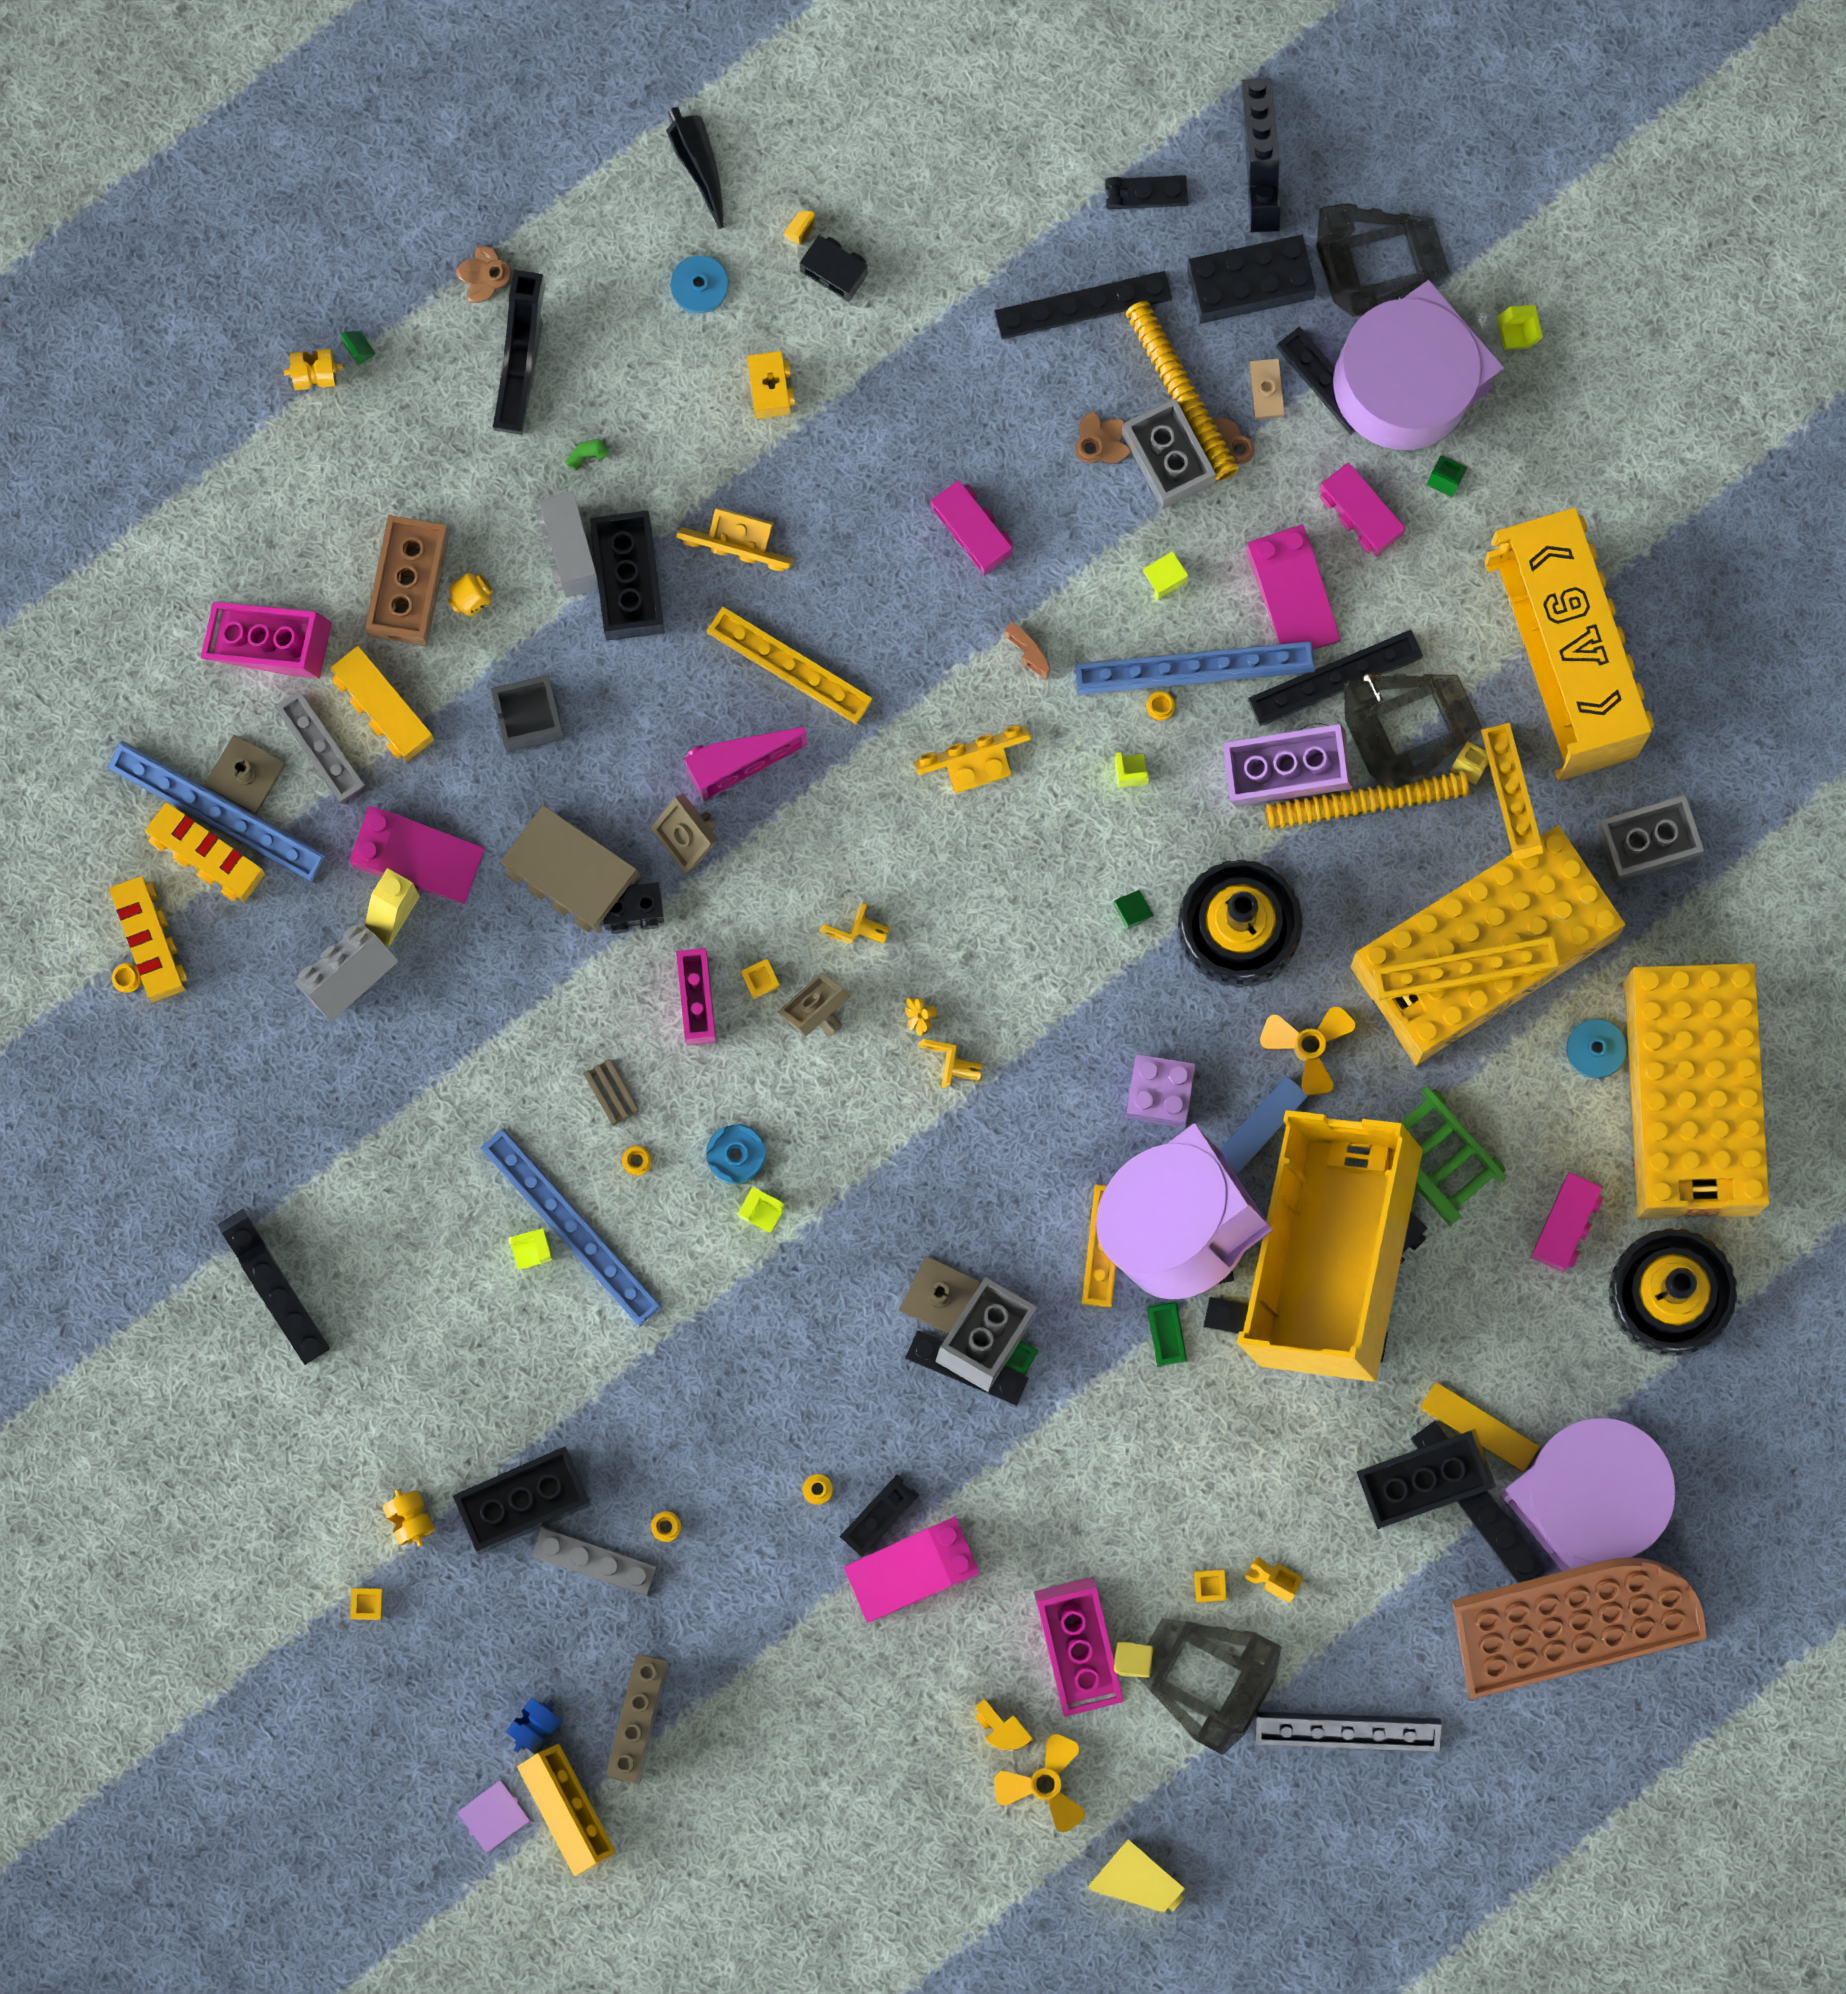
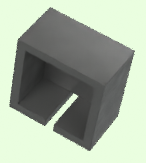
(528, 712)

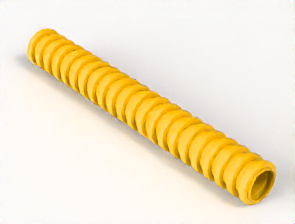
(1181, 388)
(1366, 800)

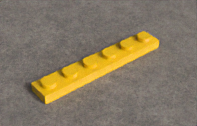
(789, 665)
(1512, 791)
(1466, 968)

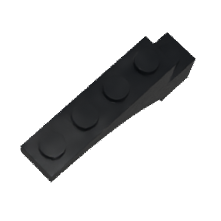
(1261, 155)
(520, 351)
(273, 1286)

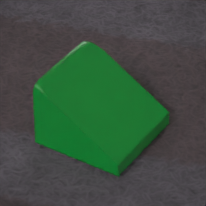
(357, 346)
(1446, 476)
(1132, 909)

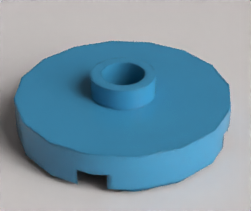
(702, 298)
(1585, 1059)
(736, 1138)

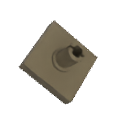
(245, 774)
(685, 833)
(815, 1006)
(938, 1295)

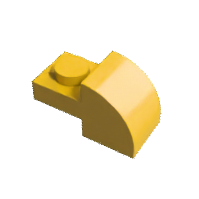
(1005, 1735)

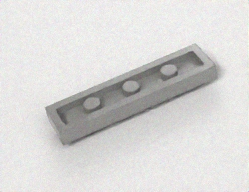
(320, 747)
(594, 1561)

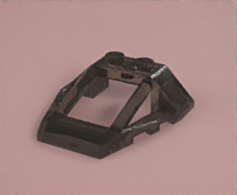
(1334, 247)
(1362, 717)
(1257, 1668)

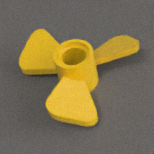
(1280, 1035)
(1013, 1787)

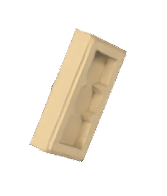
(1266, 389)

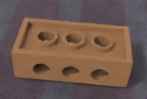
(394, 566)

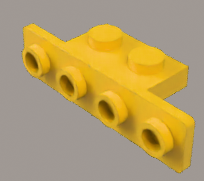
(740, 536)
(975, 762)

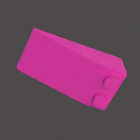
(1292, 588)
(268, 639)
(729, 762)
(416, 852)
(912, 1570)
(1078, 1645)

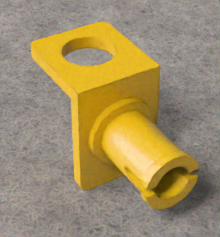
(860, 926)
(953, 1066)

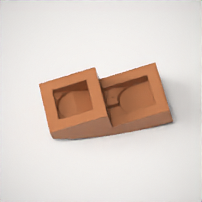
(1033, 657)

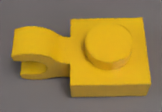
(1278, 1579)

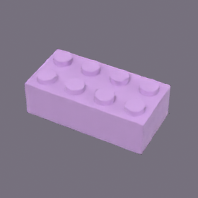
(1288, 765)

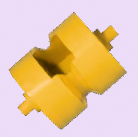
(313, 369)
(409, 1518)

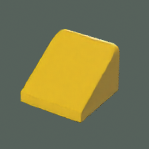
(801, 226)

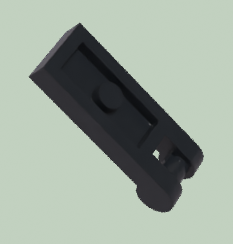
(1147, 192)
(878, 1517)

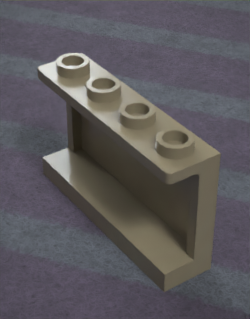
(568, 869)
(637, 1719)

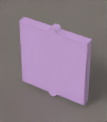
(493, 1816)

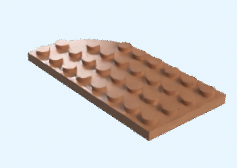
(1573, 1622)

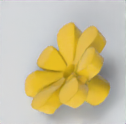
(919, 1015)

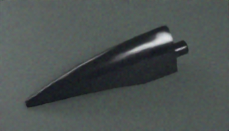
(695, 152)

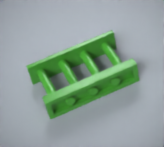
(1428, 1184)

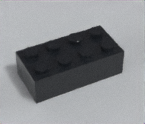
(1251, 278)
(627, 575)
(1426, 1479)
(521, 1500)

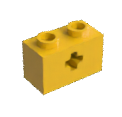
(770, 401)

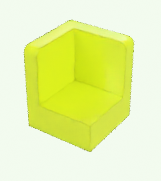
(1519, 327)
(1166, 575)
(1130, 770)
(761, 1209)
(530, 1248)

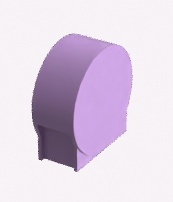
(1411, 371)
(1178, 1217)
(1595, 1493)

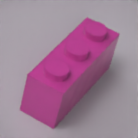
(1361, 510)
(972, 526)
(696, 996)
(1567, 1223)

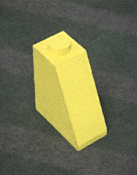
(390, 906)
(1138, 1880)

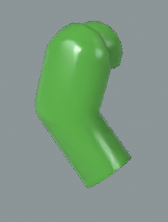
(586, 449)

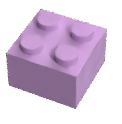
(1160, 1091)

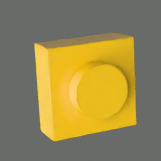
(760, 979)
(1210, 1586)
(366, 1604)

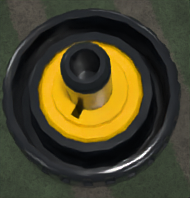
(1240, 923)
(1672, 1292)

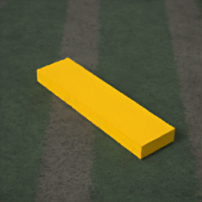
(1099, 1269)
(1492, 1434)

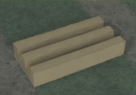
(598, 1069)

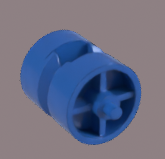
(536, 1724)

